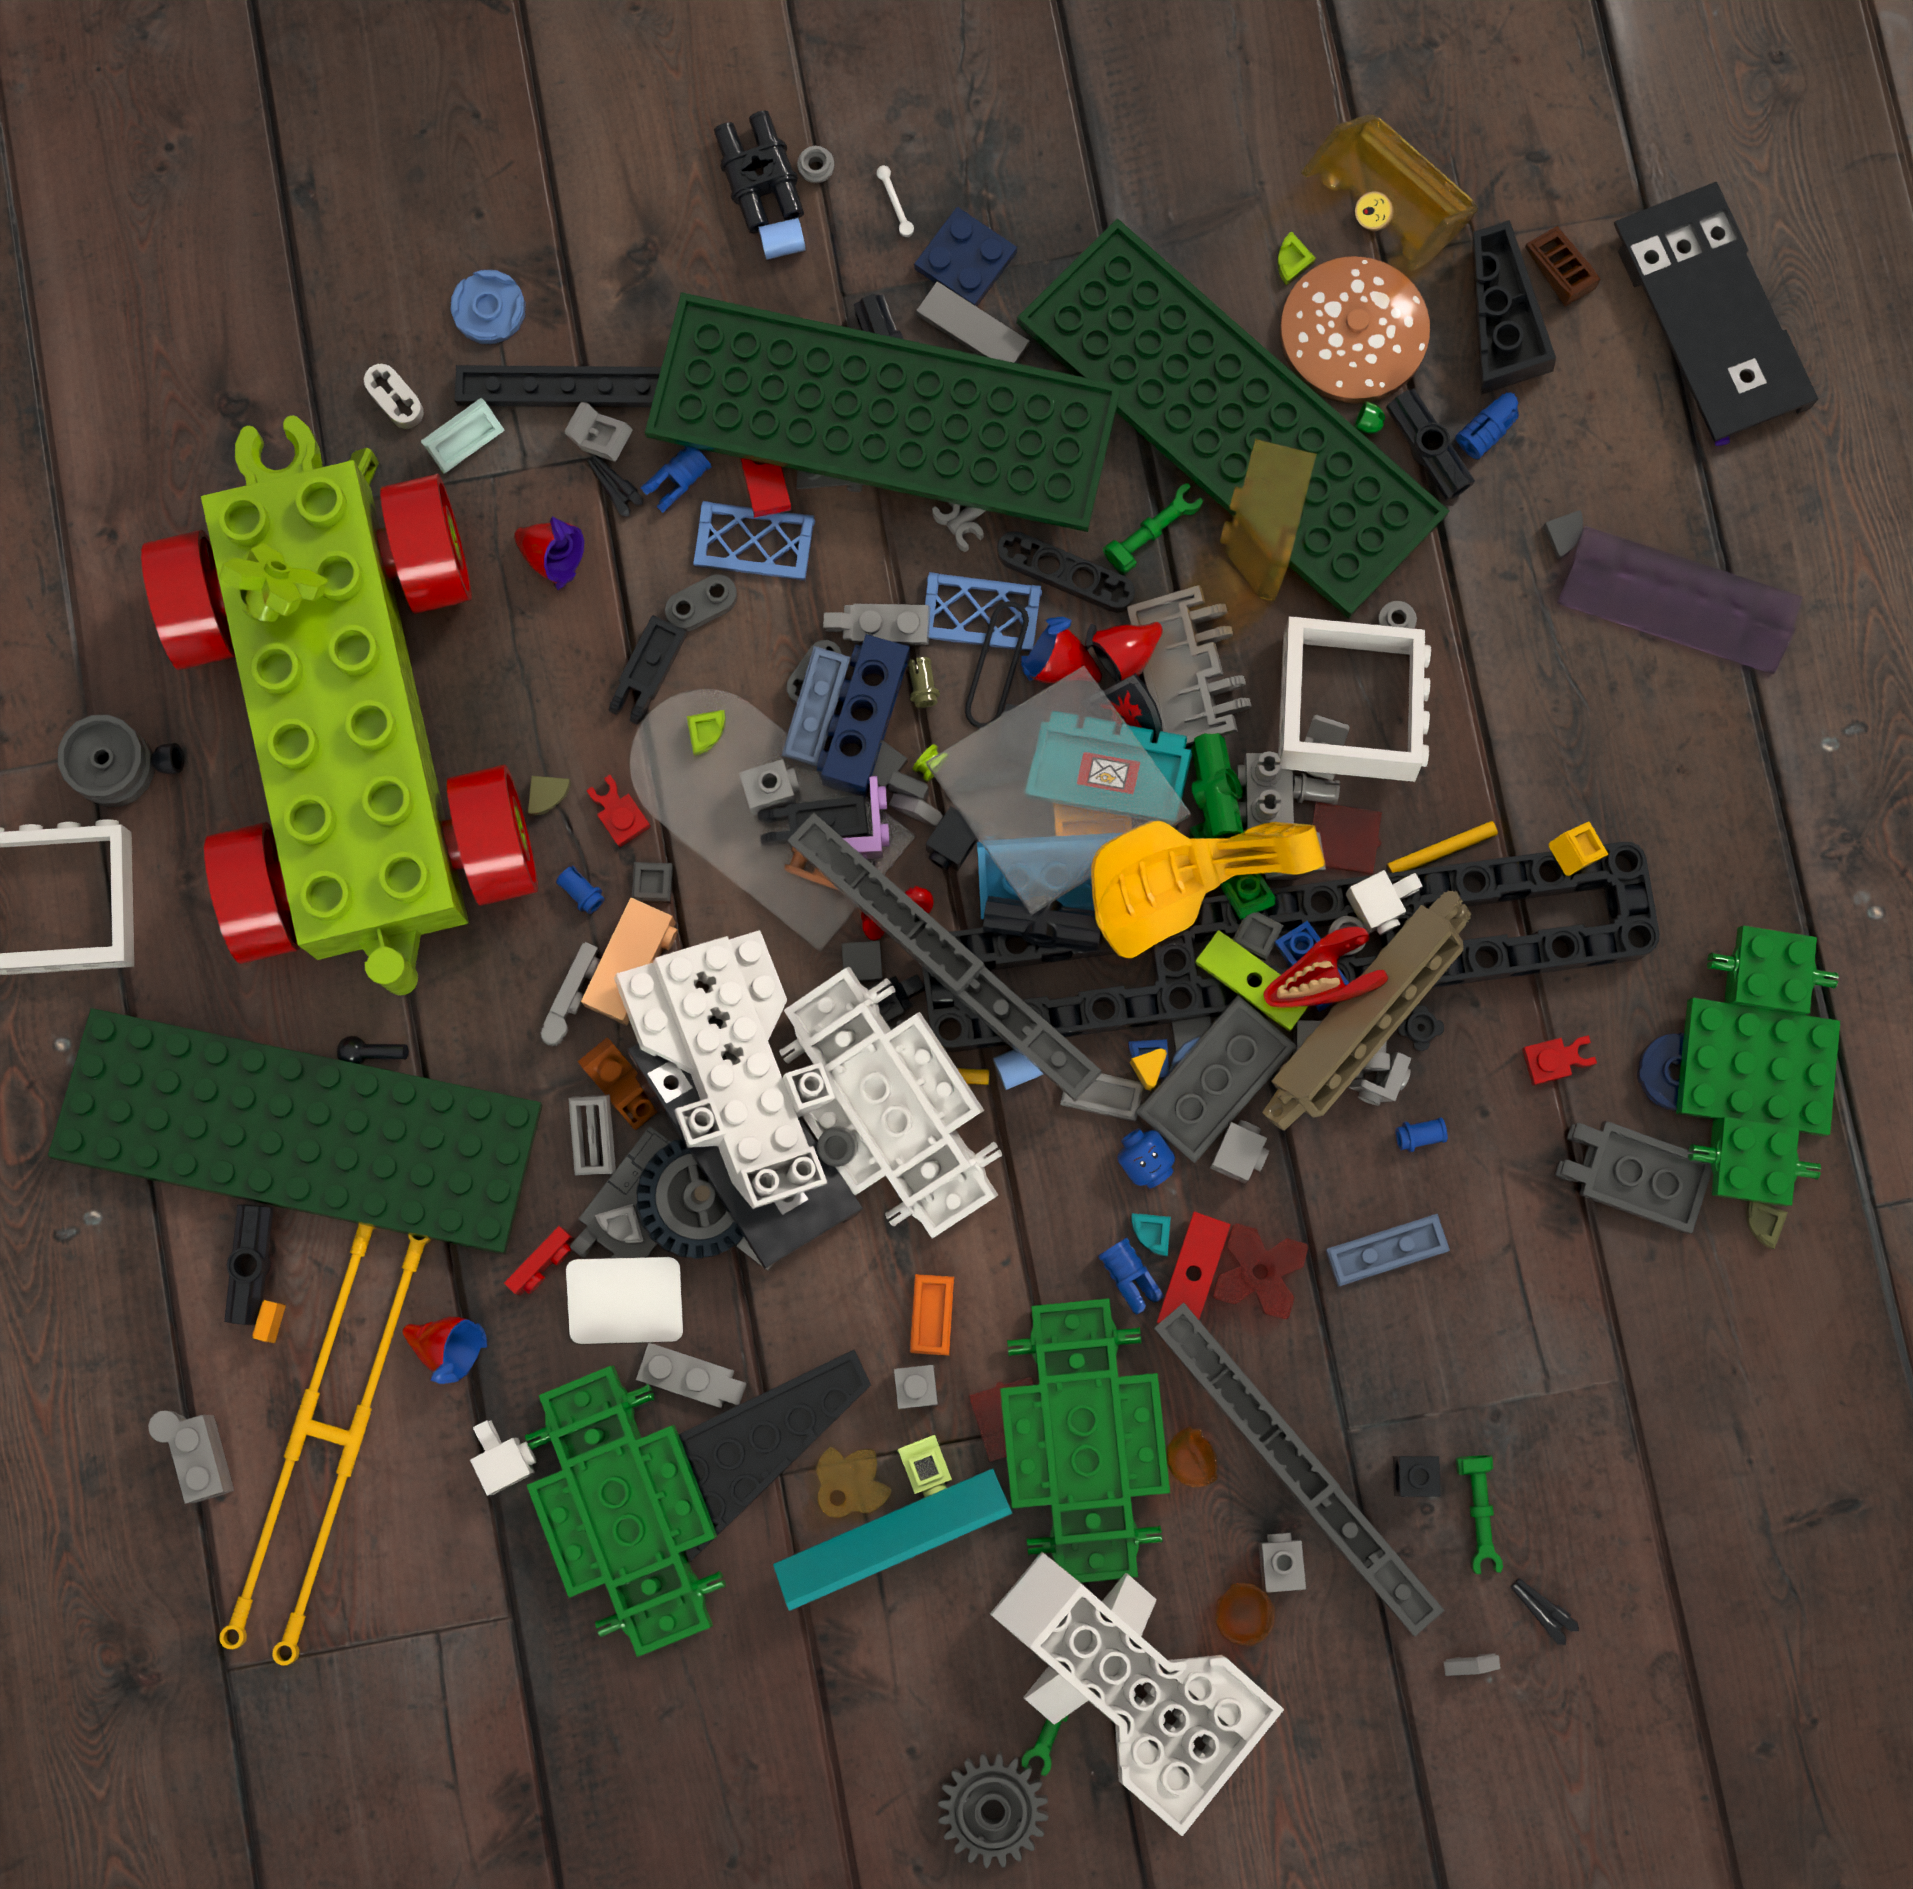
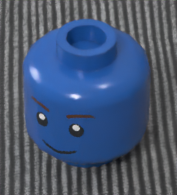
(1146, 1158)

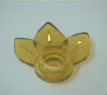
(854, 1478)

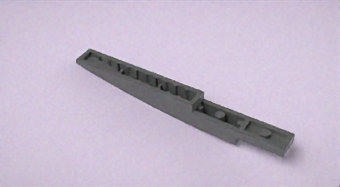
(944, 957)
(1298, 1470)

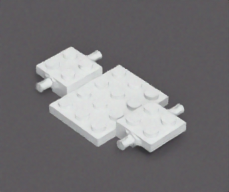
(896, 1098)

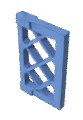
(766, 568)
(966, 584)

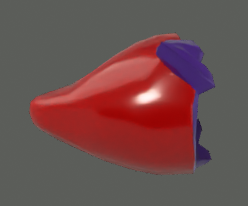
(552, 549)

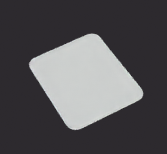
(624, 1300)

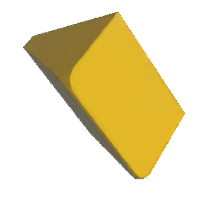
(1577, 848)

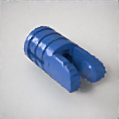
(1488, 426)
(682, 471)
(1124, 1268)

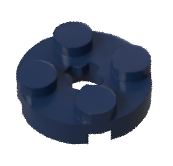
(1654, 1071)

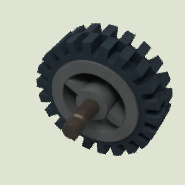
(682, 1206)

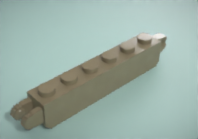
(1363, 1024)

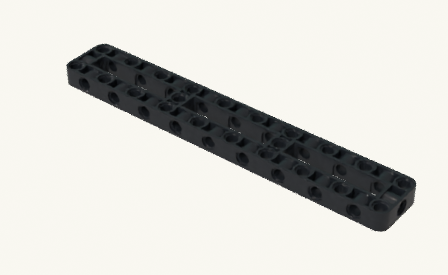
(1501, 880)

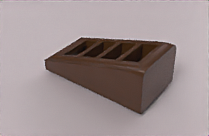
(1567, 293)

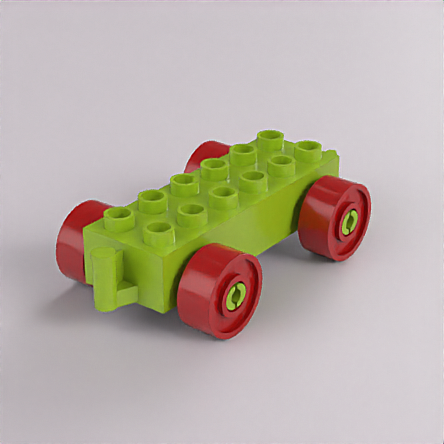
(337, 717)

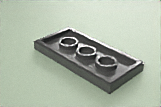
(1216, 1078)

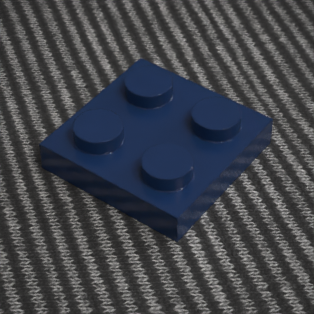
(965, 257)

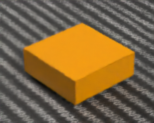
(268, 1321)

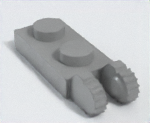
(569, 998)

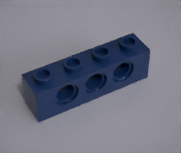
(873, 657)

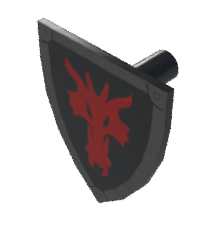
(1135, 704)

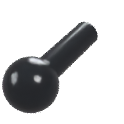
(356, 1050)

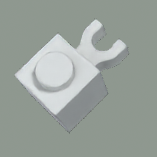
(1379, 901)
(501, 1462)

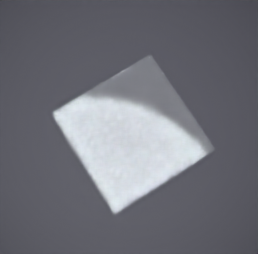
(1054, 787)

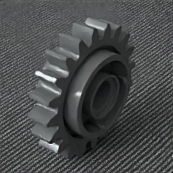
(989, 1835)

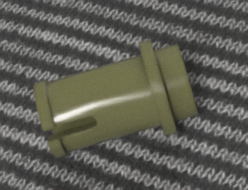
(922, 682)

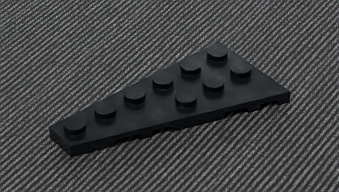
(756, 1441)

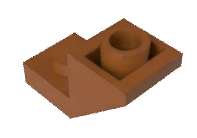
(617, 1078)

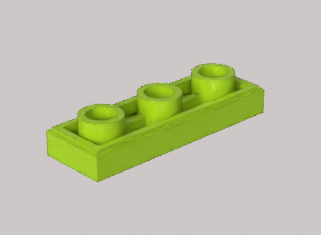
(1233, 965)

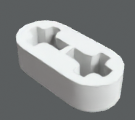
(387, 401)

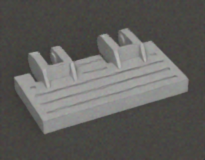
(1185, 662)

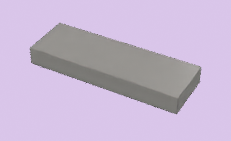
(971, 325)

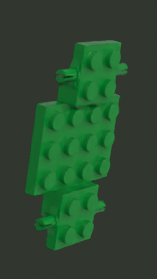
(1760, 1066)
(1084, 1440)
(623, 1511)

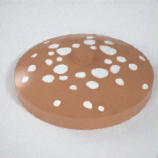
(1354, 329)

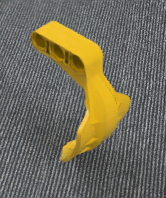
(1156, 878)

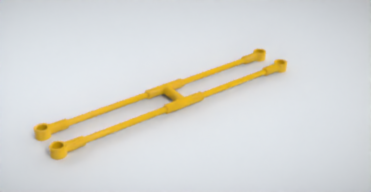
(306, 1426)

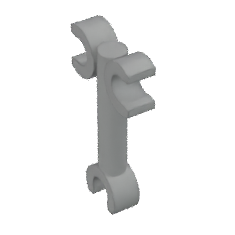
(960, 523)

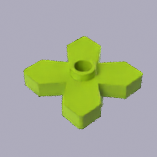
(271, 582)

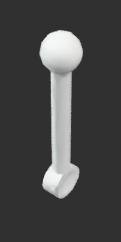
(906, 228)

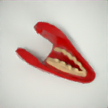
(1316, 976)

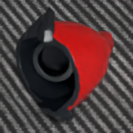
(1124, 647)

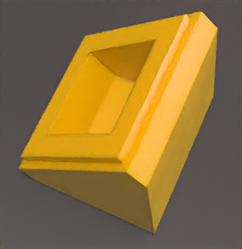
(1149, 1067)

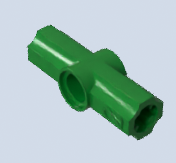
(1216, 786)

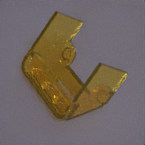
(1375, 158)
(1267, 515)

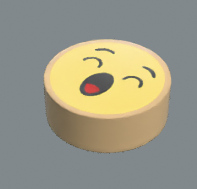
(1374, 211)

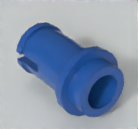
(586, 896)
(1421, 1134)

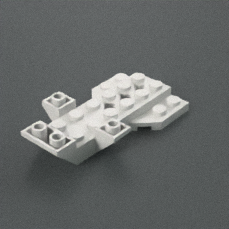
(742, 1105)
(1101, 1658)

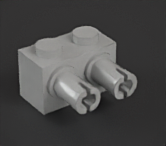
(1265, 790)

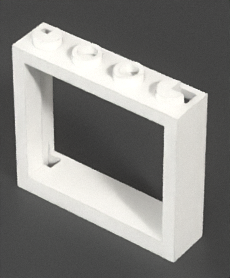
(1348, 759)
(122, 949)

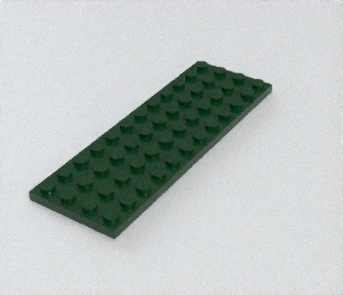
(1211, 390)
(883, 411)
(296, 1131)

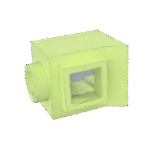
(925, 1466)

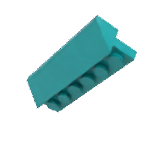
(891, 1539)

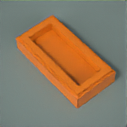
(932, 1315)

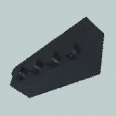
(1509, 320)

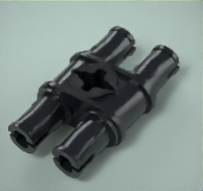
(772, 160)

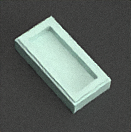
(462, 435)

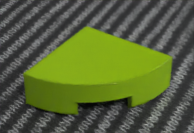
(1293, 258)
(706, 730)

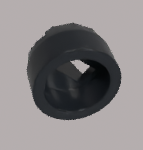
(168, 758)

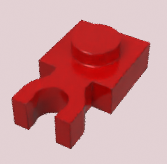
(620, 816)
(1552, 1060)

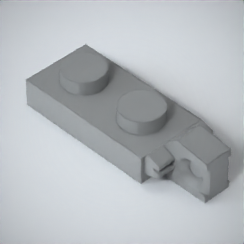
(890, 622)

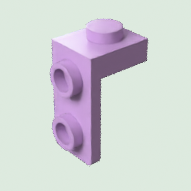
(871, 846)

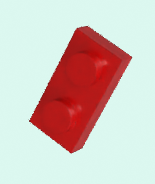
(529, 1274)

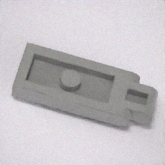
(689, 1376)

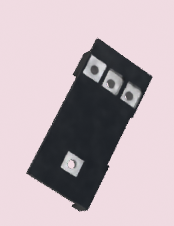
(1714, 311)
(769, 1229)

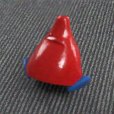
(1058, 654)
(446, 1346)

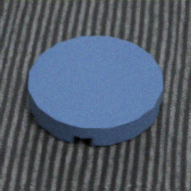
(488, 307)

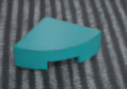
(1152, 1232)

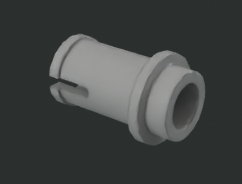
(1315, 789)

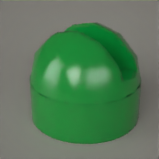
(1370, 418)

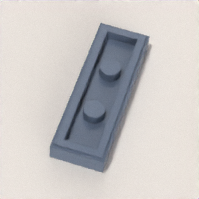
(815, 706)
(1387, 1250)

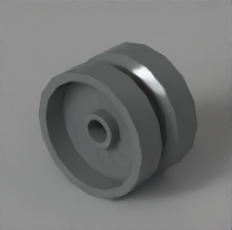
(105, 760)

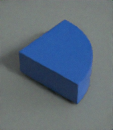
(1139, 1048)

